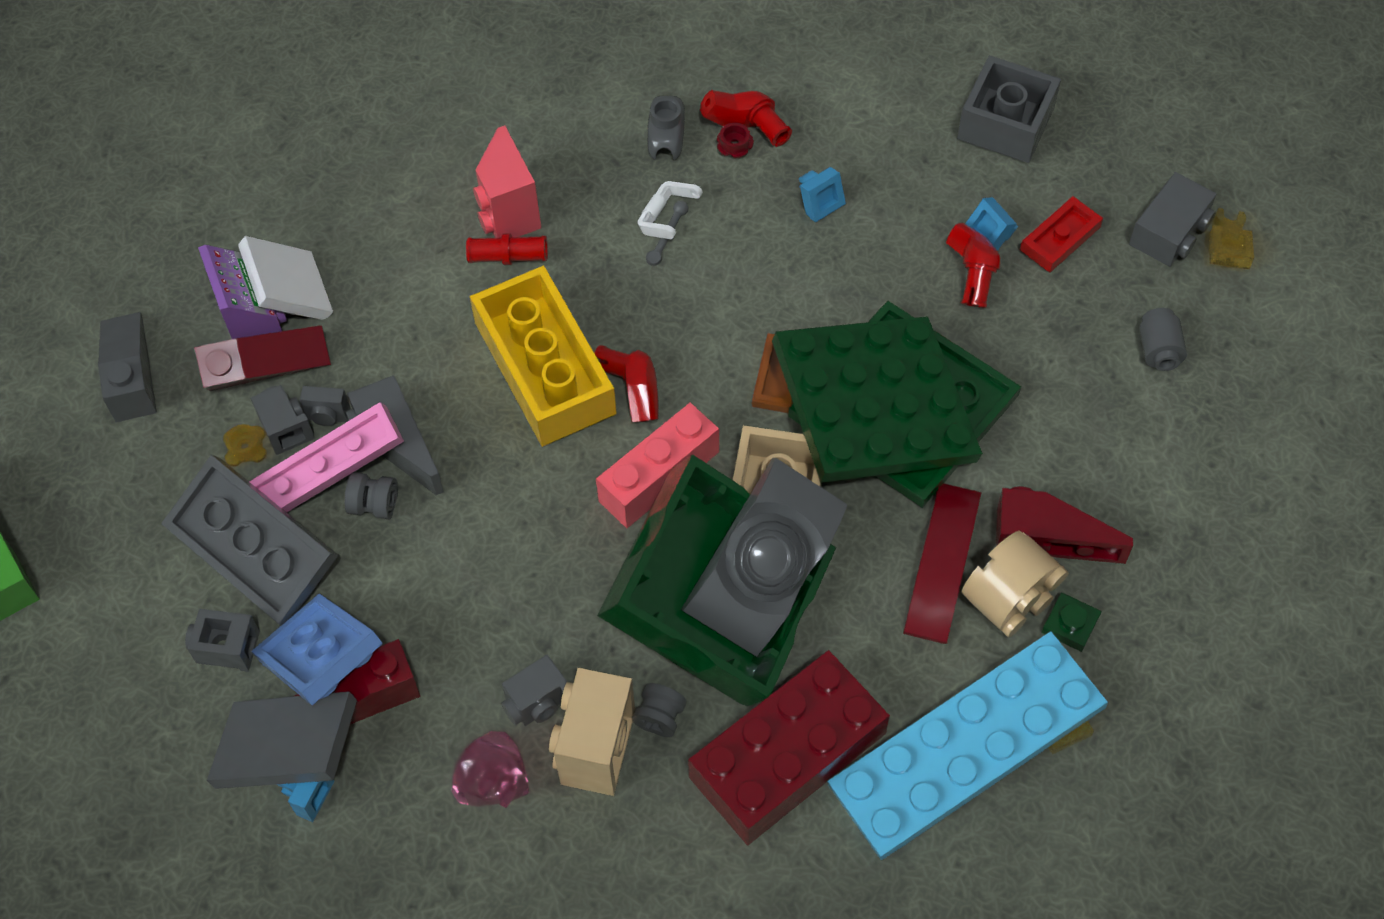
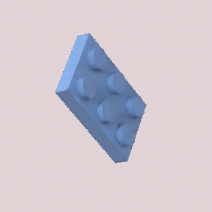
(317, 648)

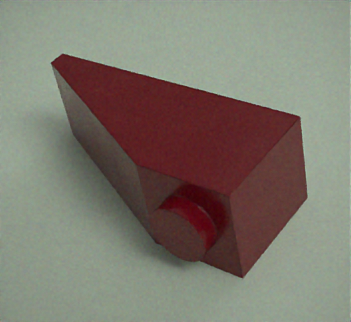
(261, 357)
(1059, 527)
(380, 682)

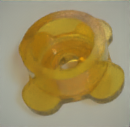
(240, 435)

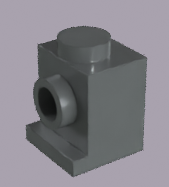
(282, 419)
(214, 626)
(533, 692)

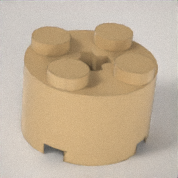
(1014, 582)

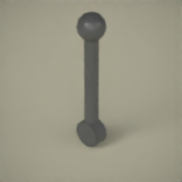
(654, 257)

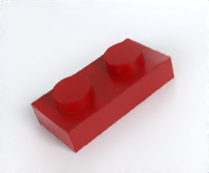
(1061, 234)

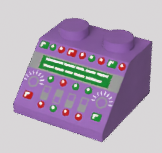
(236, 295)

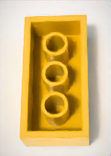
(543, 355)

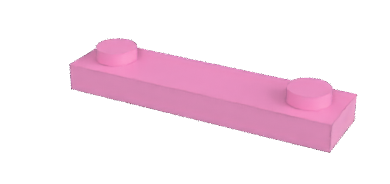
(330, 458)

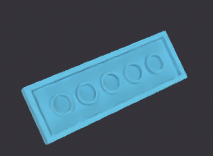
(966, 745)

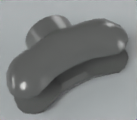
(666, 125)

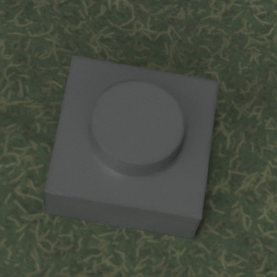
(324, 404)

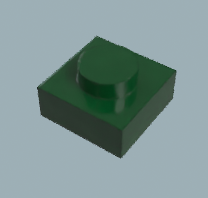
(1071, 621)

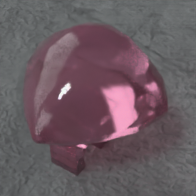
(490, 772)

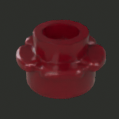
(738, 133)

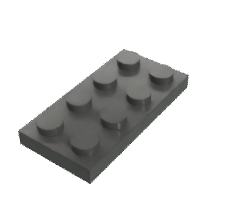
(249, 540)

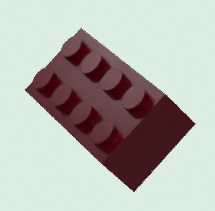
(788, 747)

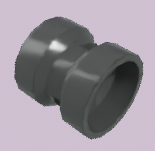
(371, 495)

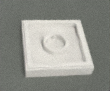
(285, 278)

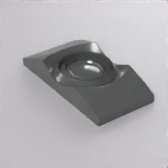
(765, 557)

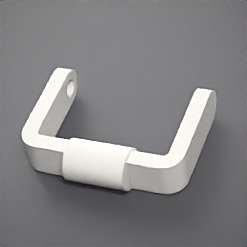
(658, 202)

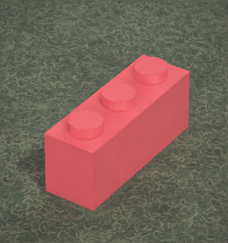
(636, 479)

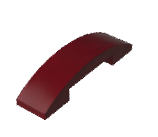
(942, 563)

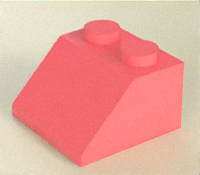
(505, 189)

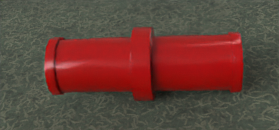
(506, 249)

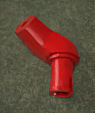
(749, 109)
(980, 260)
(639, 377)

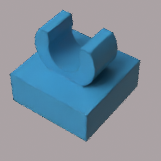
(821, 193)
(992, 222)
(307, 797)

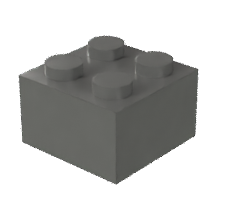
(1008, 108)

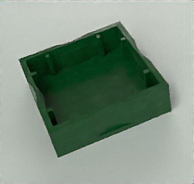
(664, 567)

